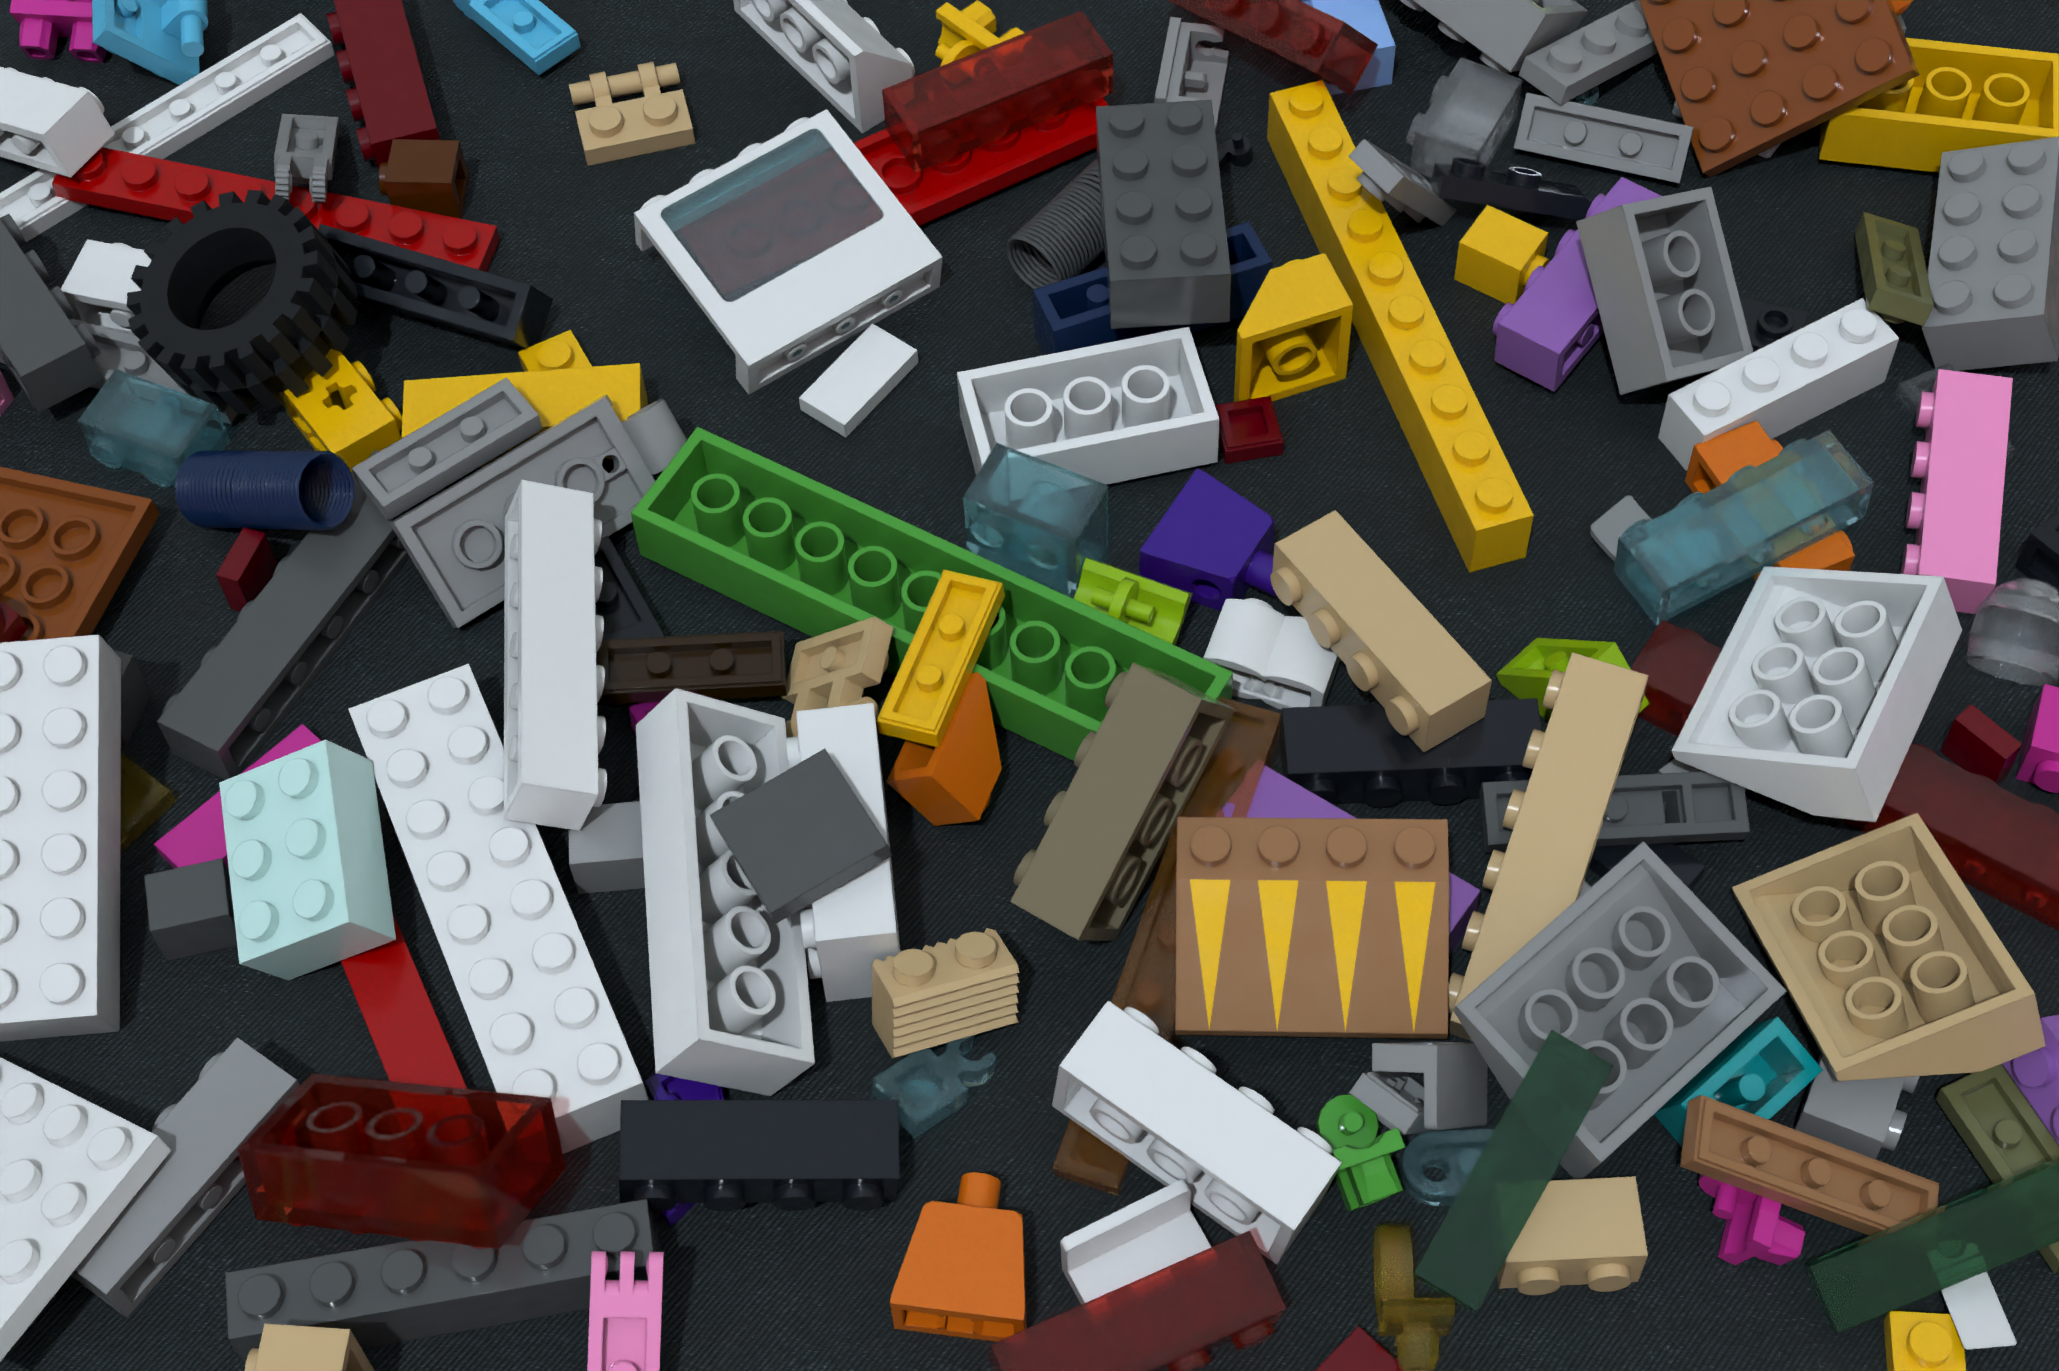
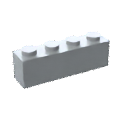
(193, 1181)

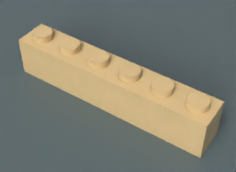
(1556, 816)

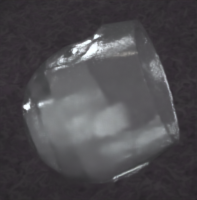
(2018, 633)

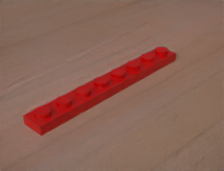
(170, 188)

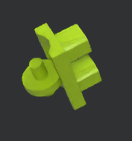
(1133, 599)

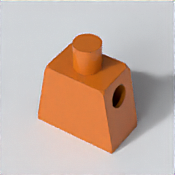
(964, 1267)

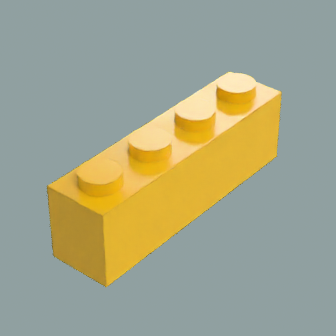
(551, 393)

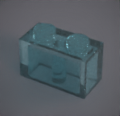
(149, 427)

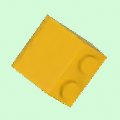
(1294, 332)

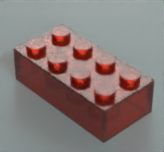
(403, 1160)

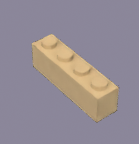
(1379, 631)

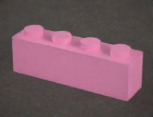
(1960, 484)

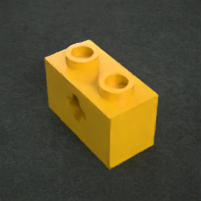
(344, 412)

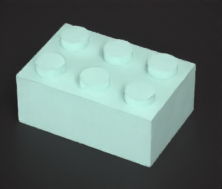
(306, 861)

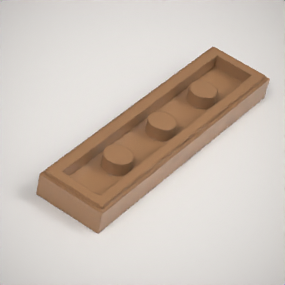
(1800, 1169)

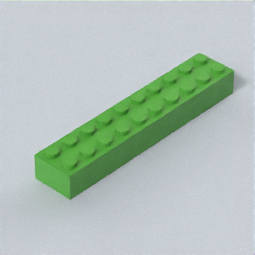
(838, 561)

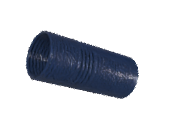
(265, 489)

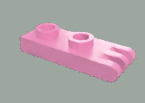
(625, 1315)

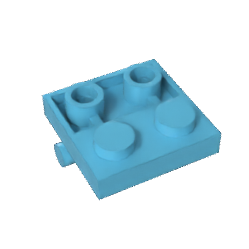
(153, 34)

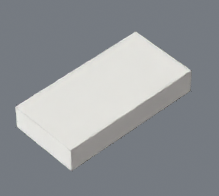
(858, 380)

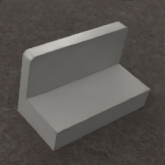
(1452, 1079)

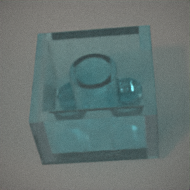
(1036, 518)

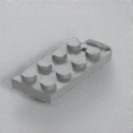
(461, 531)

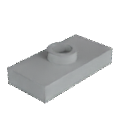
(1394, 1099)

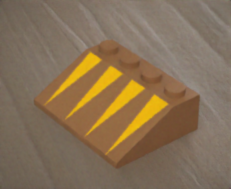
(1312, 927)

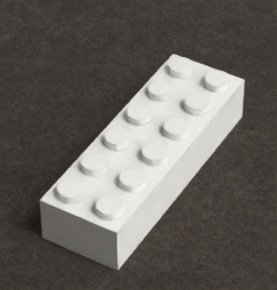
(59, 837)
(721, 971)

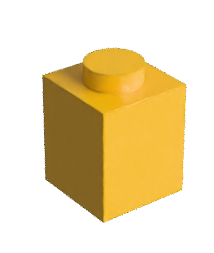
(1500, 255)

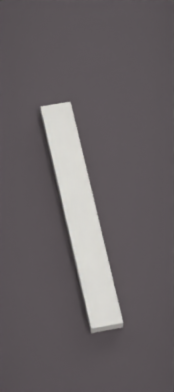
(183, 114)

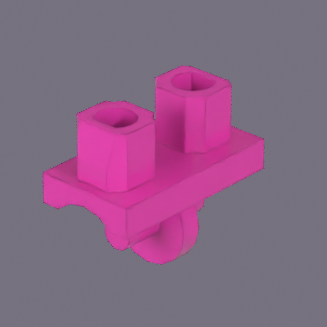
(47, 20)
(1752, 1225)

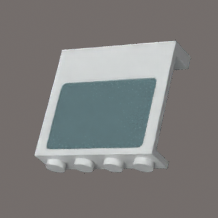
(791, 247)

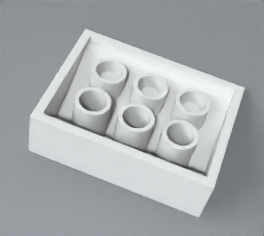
(1823, 687)

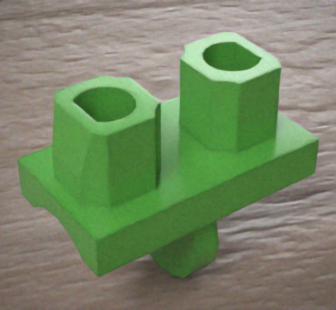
(1366, 1160)

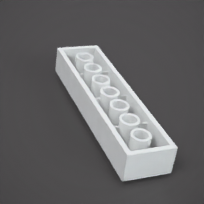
(497, 906)

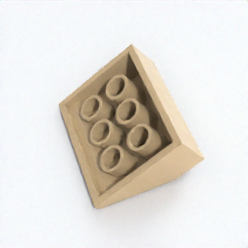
(1892, 958)

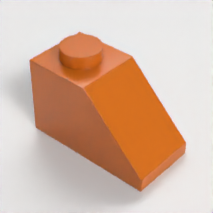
(958, 778)

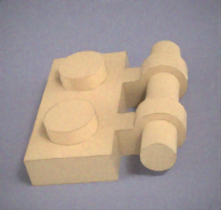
(634, 125)
(837, 668)

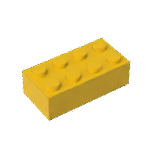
(1957, 102)

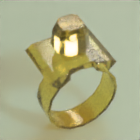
(1412, 1320)

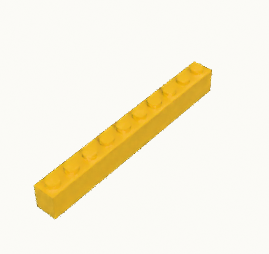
(1400, 331)

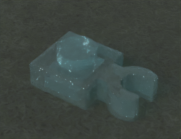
(931, 1085)

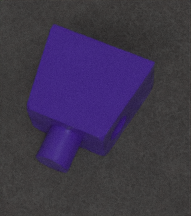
(1211, 544)

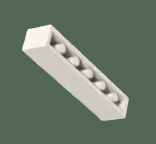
(551, 658)

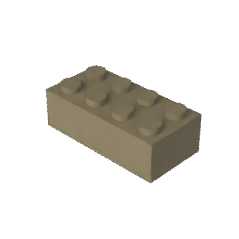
(1120, 804)

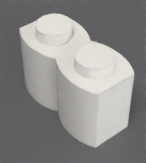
(1271, 655)

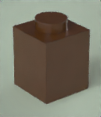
(426, 176)

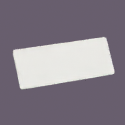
(1978, 1314)

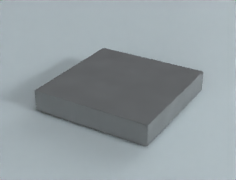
(800, 835)

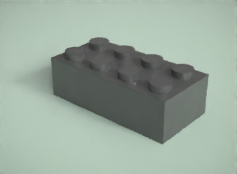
(1162, 214)

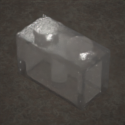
(1465, 117)

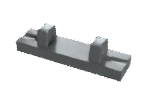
(1643, 809)

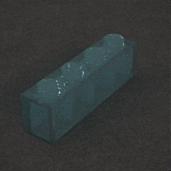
(1742, 526)

